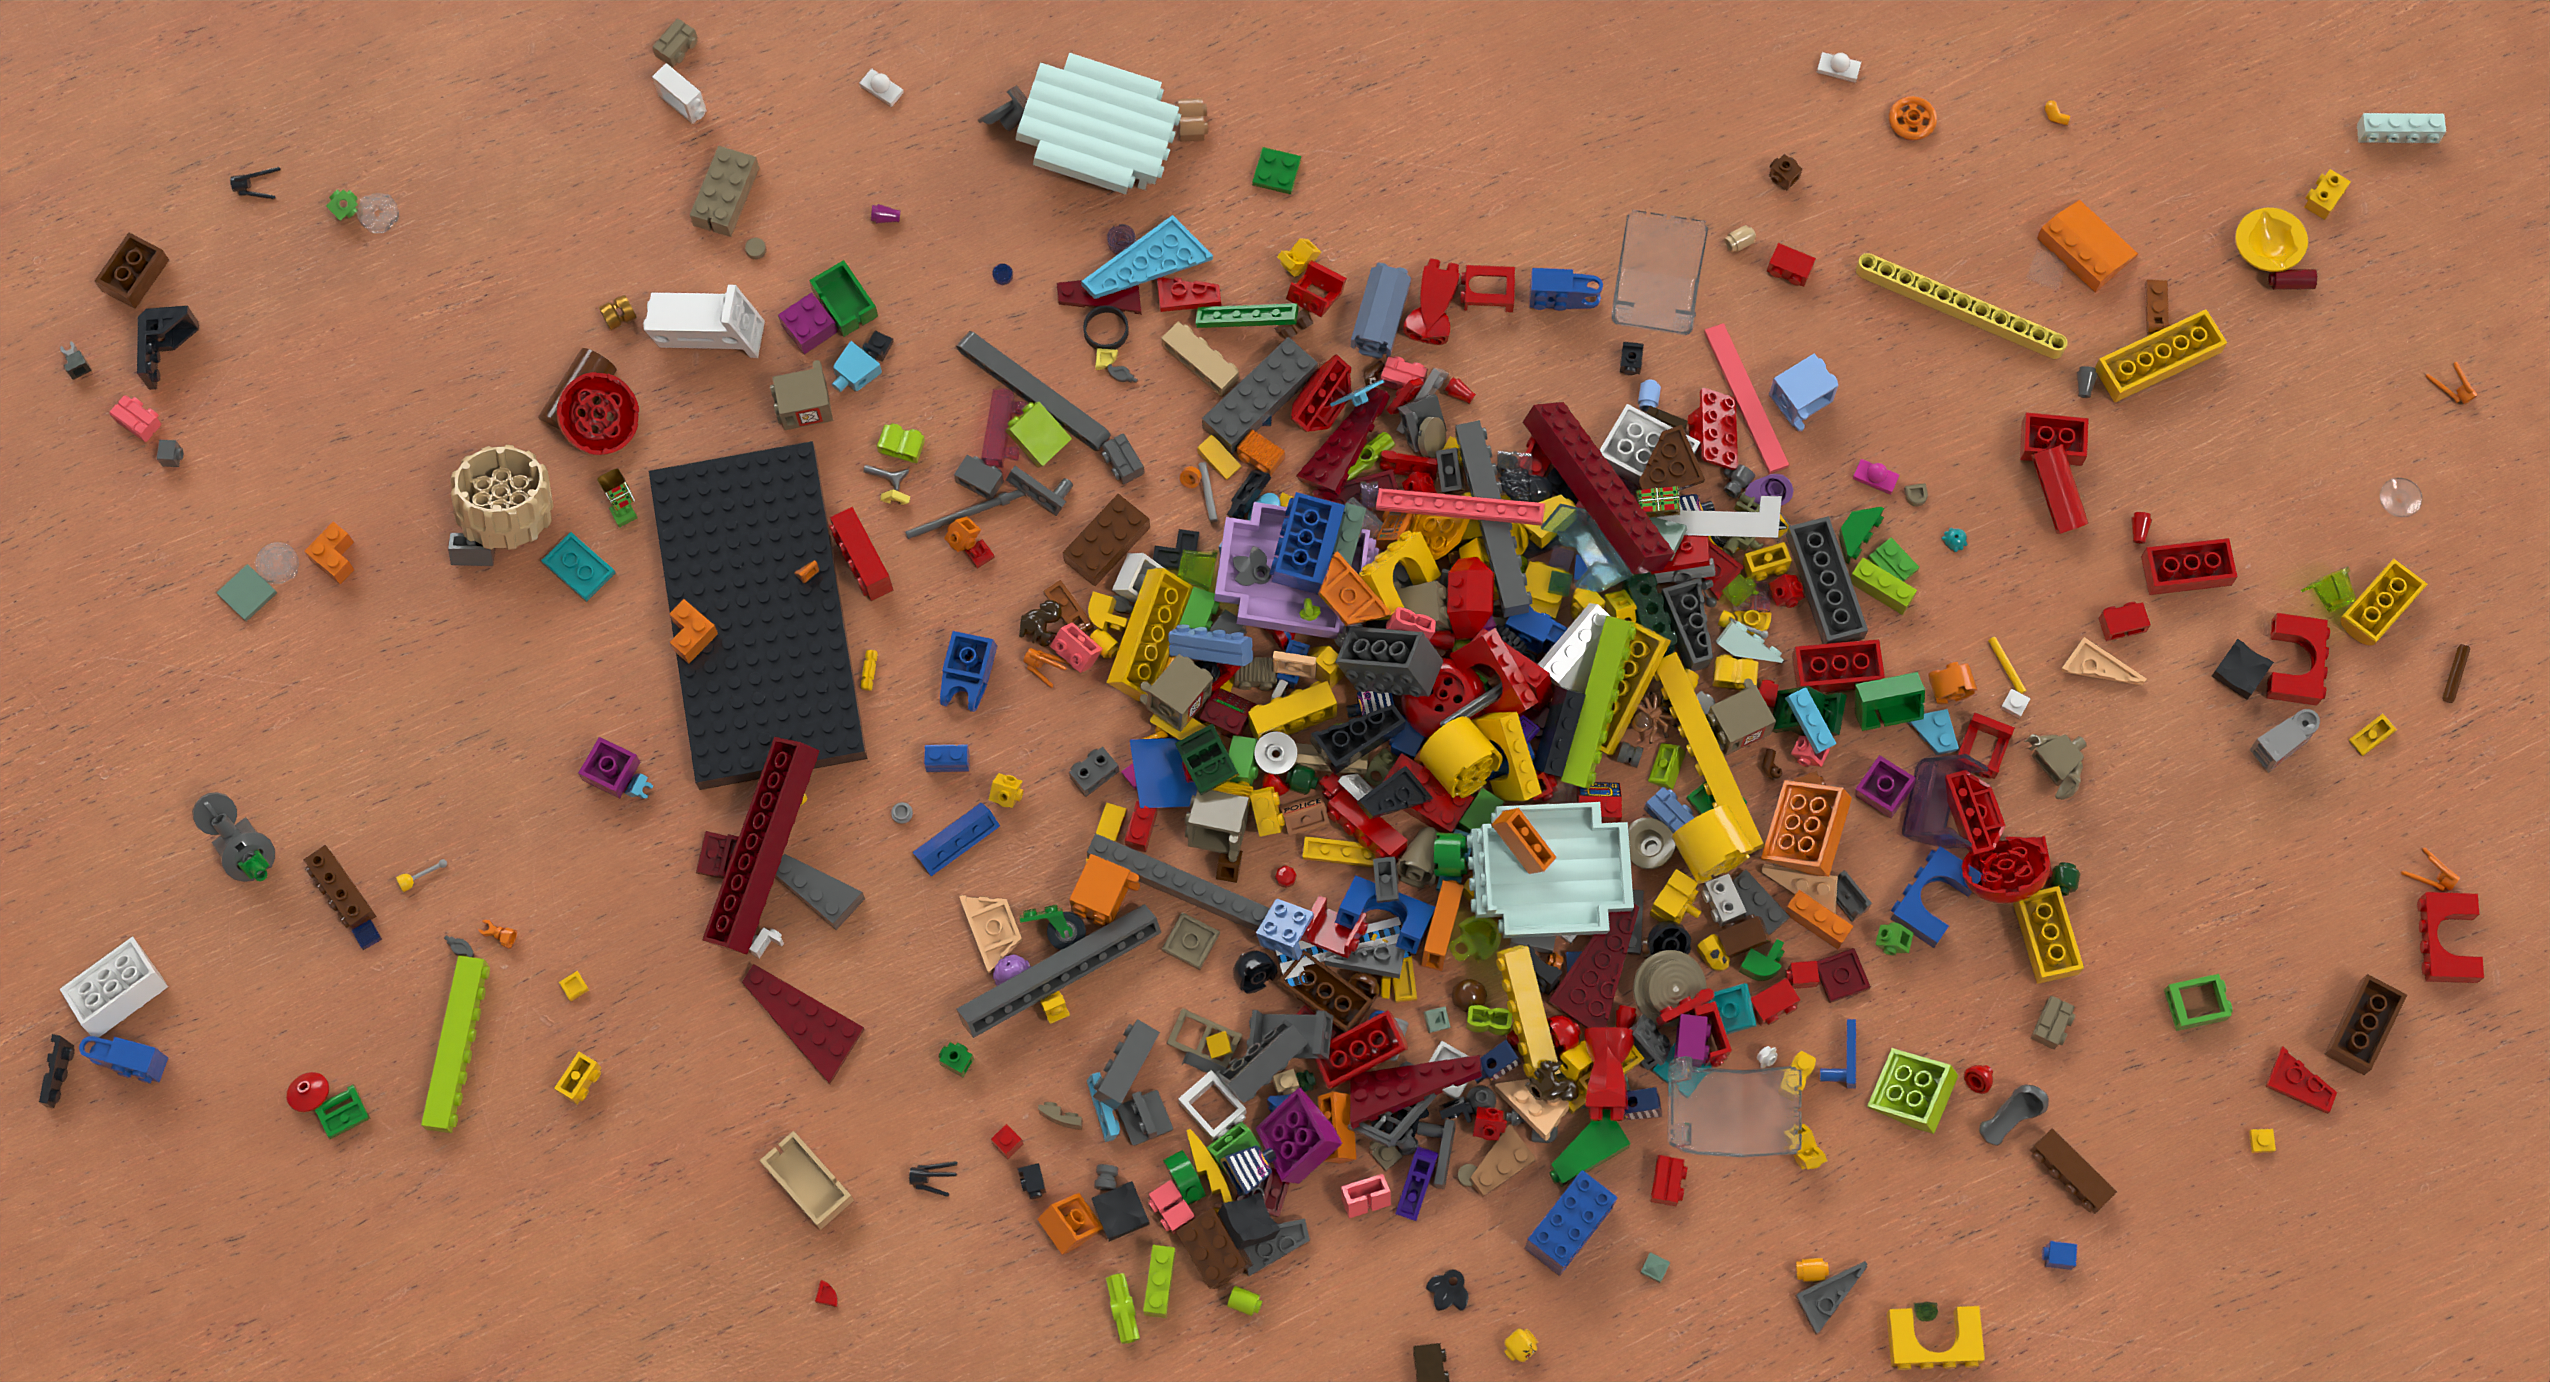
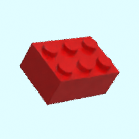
(2047, 431)

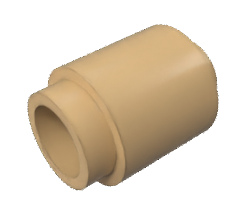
(1740, 239)

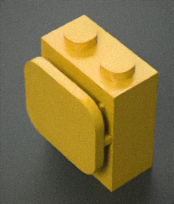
(1538, 581)

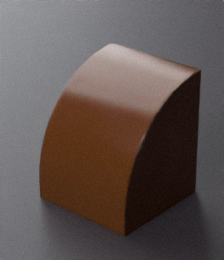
(1228, 870)

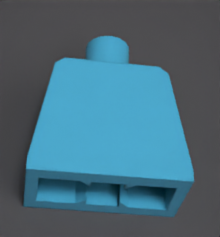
(855, 368)

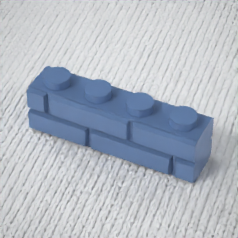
(1211, 646)
(1668, 810)

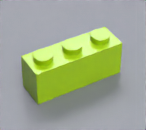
(1882, 586)
(1159, 1281)

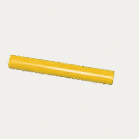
(2007, 665)

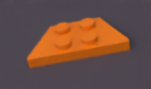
(1349, 595)

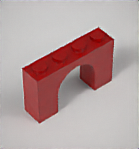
(2312, 636)
(1491, 650)
(1536, 676)
(2438, 963)

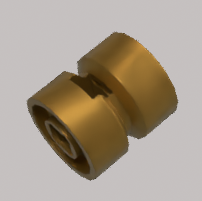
(611, 316)

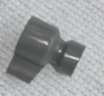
(1740, 478)

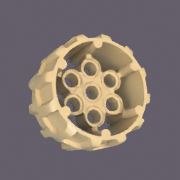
(501, 497)

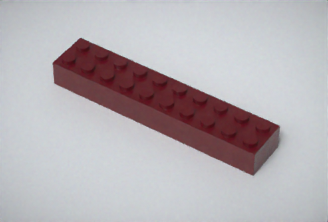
(1598, 488)
(761, 845)

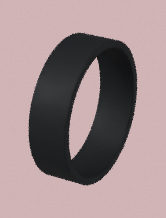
(1106, 309)

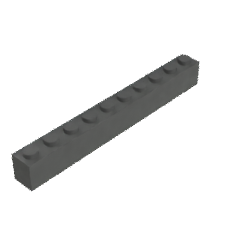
(1496, 535)
(1181, 884)
(1058, 971)

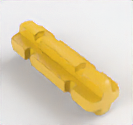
(869, 670)

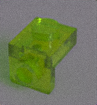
(1740, 589)

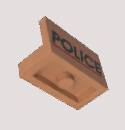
(1304, 814)

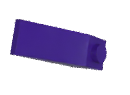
(1417, 1183)

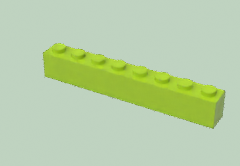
(1598, 702)
(455, 1044)

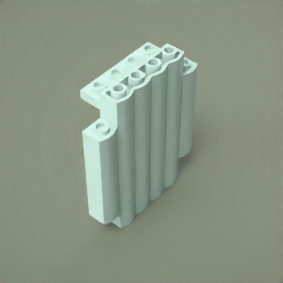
(1098, 124)
(1572, 893)

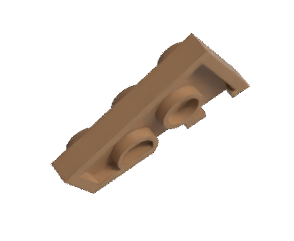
(1502, 1162)

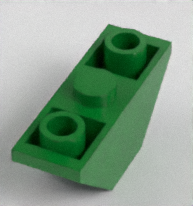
(1858, 530)

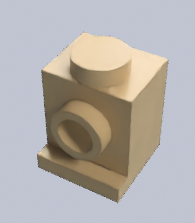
(1285, 1082)

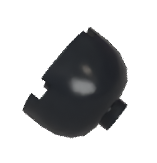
(1669, 936)
(1253, 971)

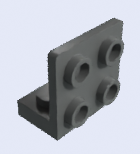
(1415, 413)

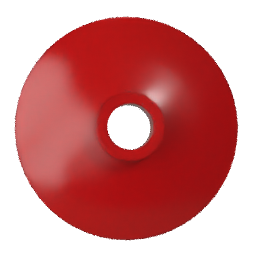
(312, 1097)

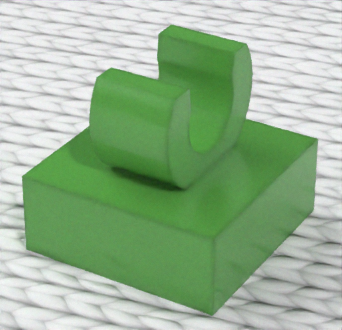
(624, 515)

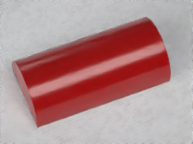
(1362, 1049)

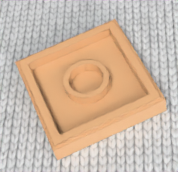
(1294, 664)

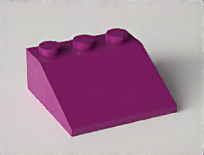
(1298, 1137)

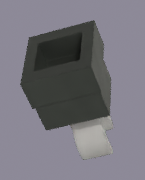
(76, 361)

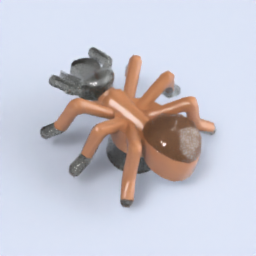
(1650, 716)

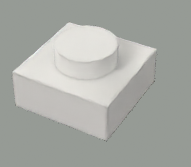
(2015, 703)

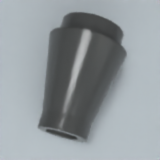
(2086, 379)

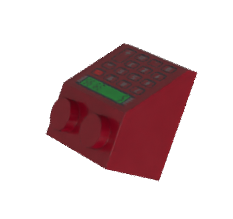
(1227, 713)

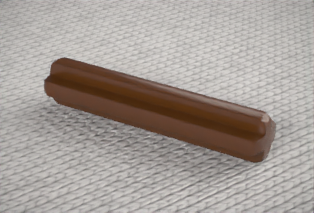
(2456, 673)

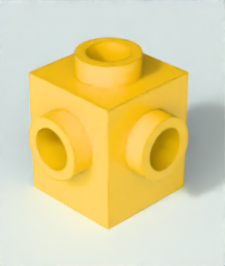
(1006, 790)

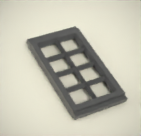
(1389, 1140)

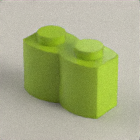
(901, 443)
(1494, 1020)

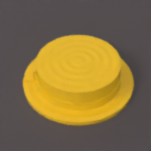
(2271, 239)

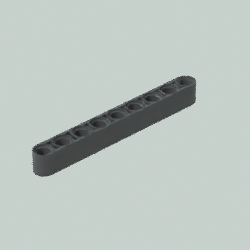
(1033, 390)

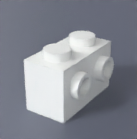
(1723, 900)

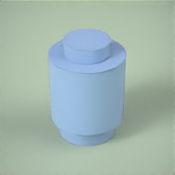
(1649, 394)

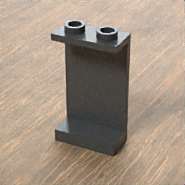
(1313, 1028)

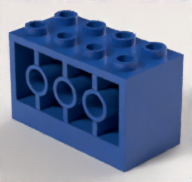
(1317, 525)
(1570, 1223)

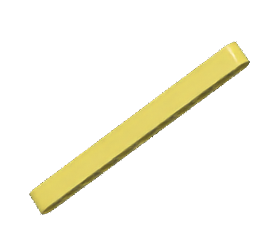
(1965, 314)

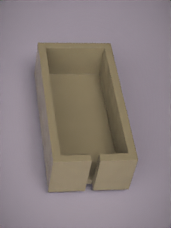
(724, 191)

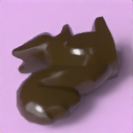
(1036, 622)
(1549, 1086)

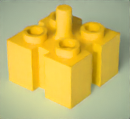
(1676, 899)

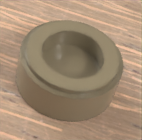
(755, 248)
(1465, 1174)

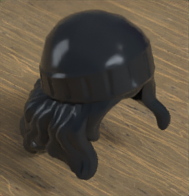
(1524, 487)

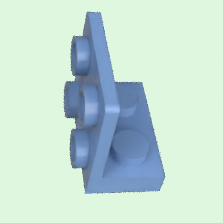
(1284, 928)

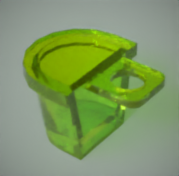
(1198, 567)
(2334, 589)
(1479, 937)

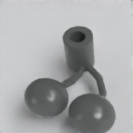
(1711, 602)

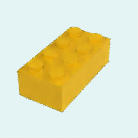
(1294, 712)
(2048, 936)

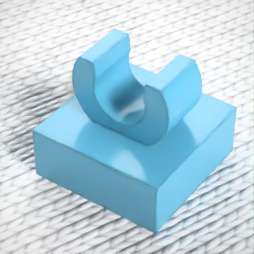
(636, 786)

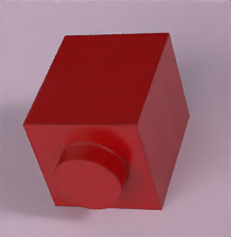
(1803, 974)
(1007, 1141)

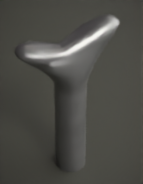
(894, 477)

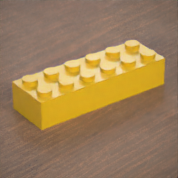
(2160, 355)
(1146, 638)
(1645, 656)

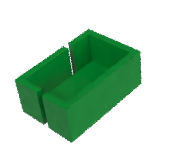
(843, 298)
(1896, 699)

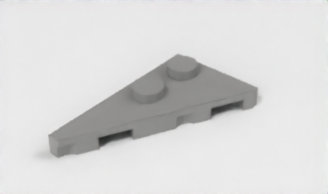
(1429, 388)

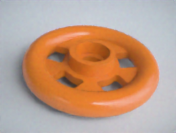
(1912, 102)

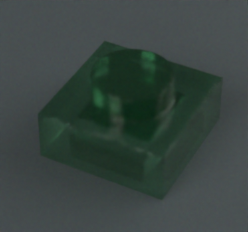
(1560, 583)

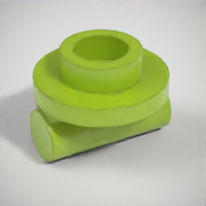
(1309, 611)

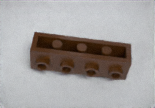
(339, 887)
(2073, 1171)

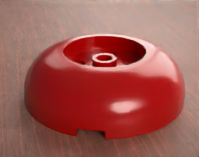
(614, 398)
(1421, 710)
(2009, 872)

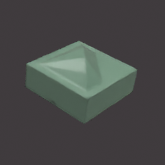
(1436, 1019)
(1655, 1267)

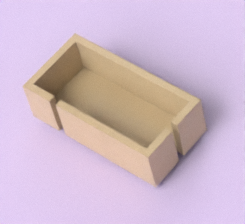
(807, 1180)

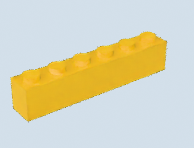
(1526, 1007)

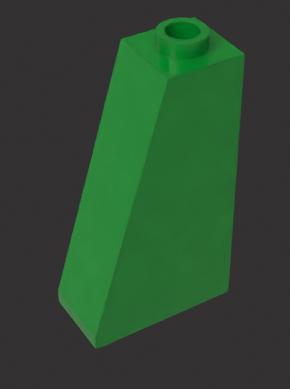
(1589, 1149)

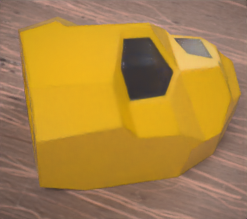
(1713, 953)

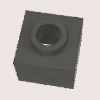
(169, 453)

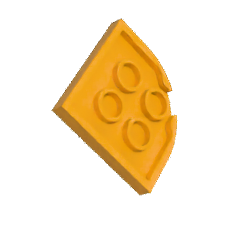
(1440, 532)

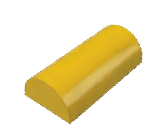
(2382, 603)

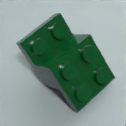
(1830, 707)
(1206, 759)

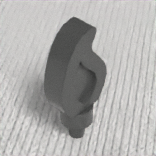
(1121, 374)
(1122, 605)
(459, 946)

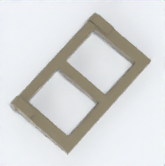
(1210, 1025)

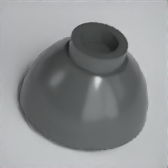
(1482, 1097)

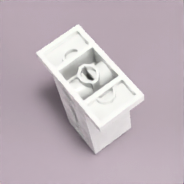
(704, 321)

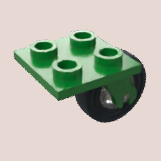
(1063, 927)

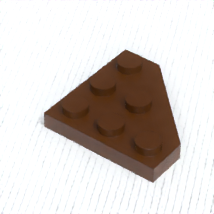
(1672, 463)

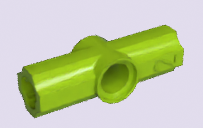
(1374, 450)
(1122, 1308)

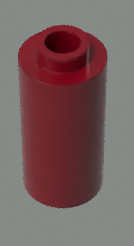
(2293, 279)

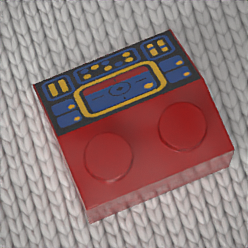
(1609, 797)

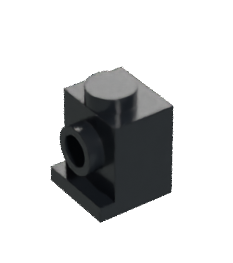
(1635, 352)
(1032, 1180)

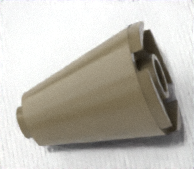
(1417, 862)

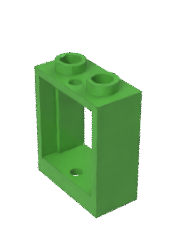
(2178, 1010)

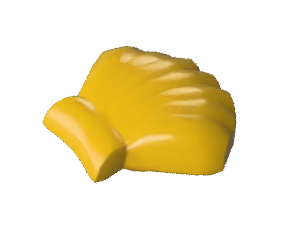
(1754, 619)

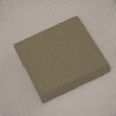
(1191, 941)

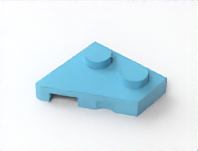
(1937, 731)

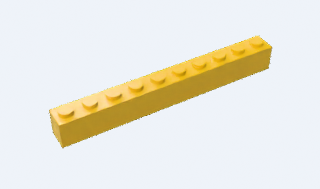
(1704, 744)

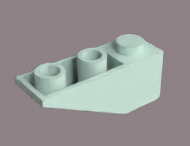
(1742, 644)

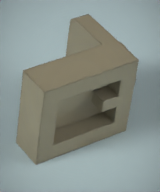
(1383, 1155)

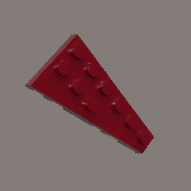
(1342, 449)
(1406, 1085)

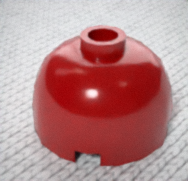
(1563, 1034)

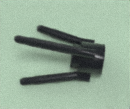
(242, 183)
(921, 1174)

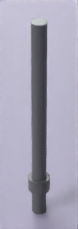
(1004, 499)

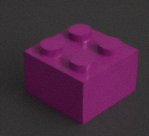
(807, 323)
(609, 767)
(1885, 786)
(1691, 1038)

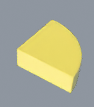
(1105, 357)
(895, 496)

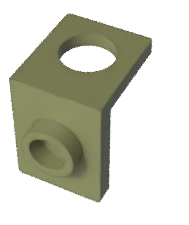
(1382, 763)

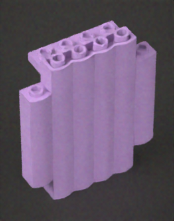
(1271, 603)

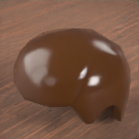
(1366, 984)
(1469, 993)

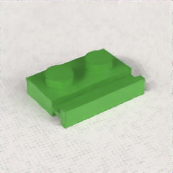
(1894, 560)

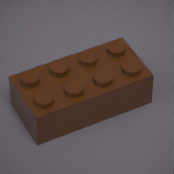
(1106, 539)
(2365, 1024)

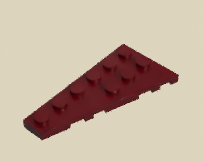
(1593, 979)
(812, 1026)

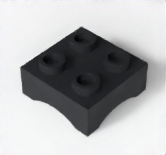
(2242, 669)
(1546, 975)
(1120, 1211)
(1248, 1221)

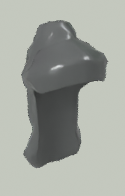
(2025, 1103)

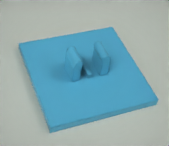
(1359, 396)

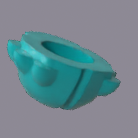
(1955, 543)

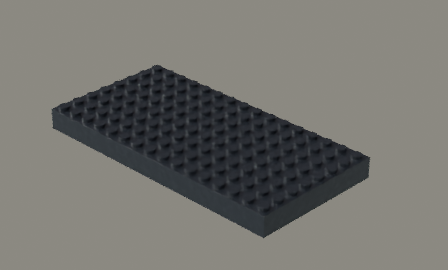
(781, 652)

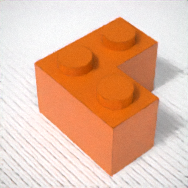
(327, 552)
(695, 631)

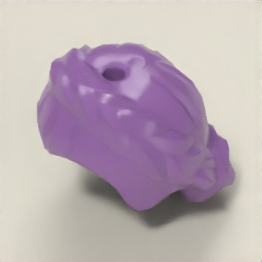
(1009, 967)

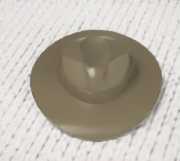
(1650, 843)

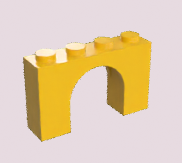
(1415, 557)
(1506, 731)
(1907, 1351)

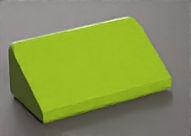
(1667, 765)

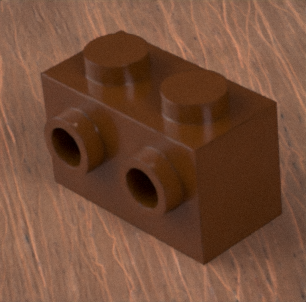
(1744, 935)

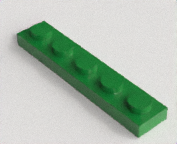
(1247, 315)

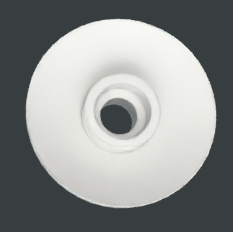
(1271, 742)

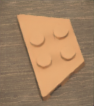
(992, 928)
(1539, 1114)

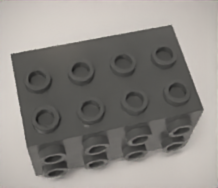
(1389, 661)

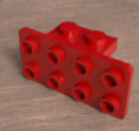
(1715, 428)

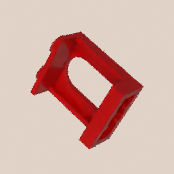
(1322, 278)
(1505, 300)
(1991, 727)

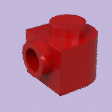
(1769, 692)
(1330, 786)

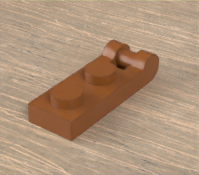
(2156, 305)
(1070, 608)

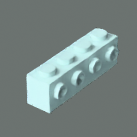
(2401, 128)

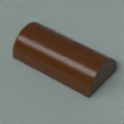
(585, 362)
(1328, 993)

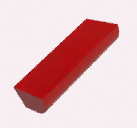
(2059, 489)

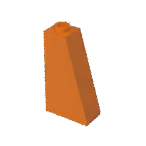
(1442, 925)

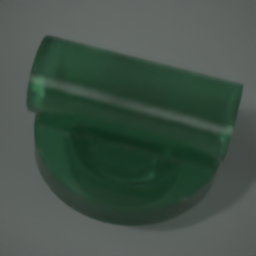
(1306, 1080)
(1926, 1311)

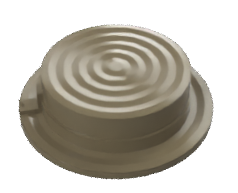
(1665, 981)

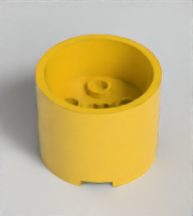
(1460, 757)
(1712, 843)

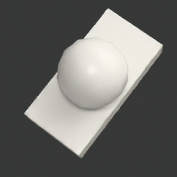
(1839, 66)
(881, 87)

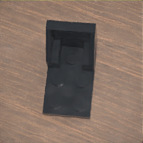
(173, 324)

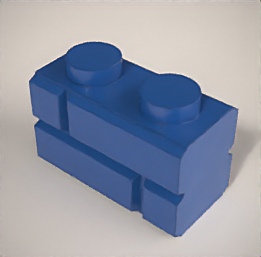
(946, 758)

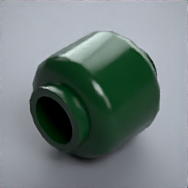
(1301, 779)
(2066, 877)

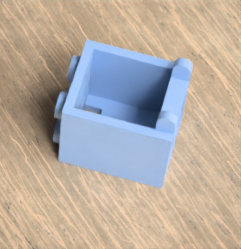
(1803, 390)

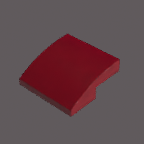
(716, 854)
(1274, 1193)

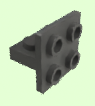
(1650, 1042)
(1145, 1117)

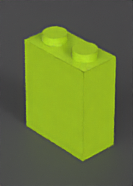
(1037, 433)

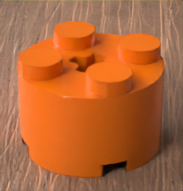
(1952, 683)

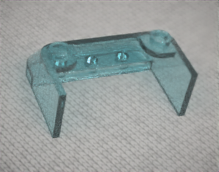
(1580, 531)

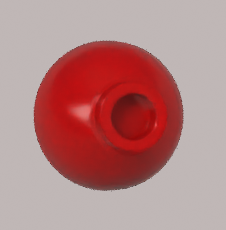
(1276, 782)
(1979, 1078)

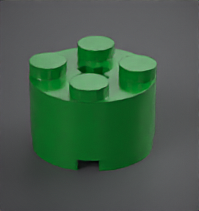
(1450, 854)

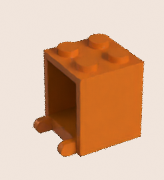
(1102, 890)

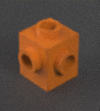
(962, 534)

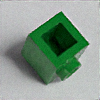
(956, 1058)

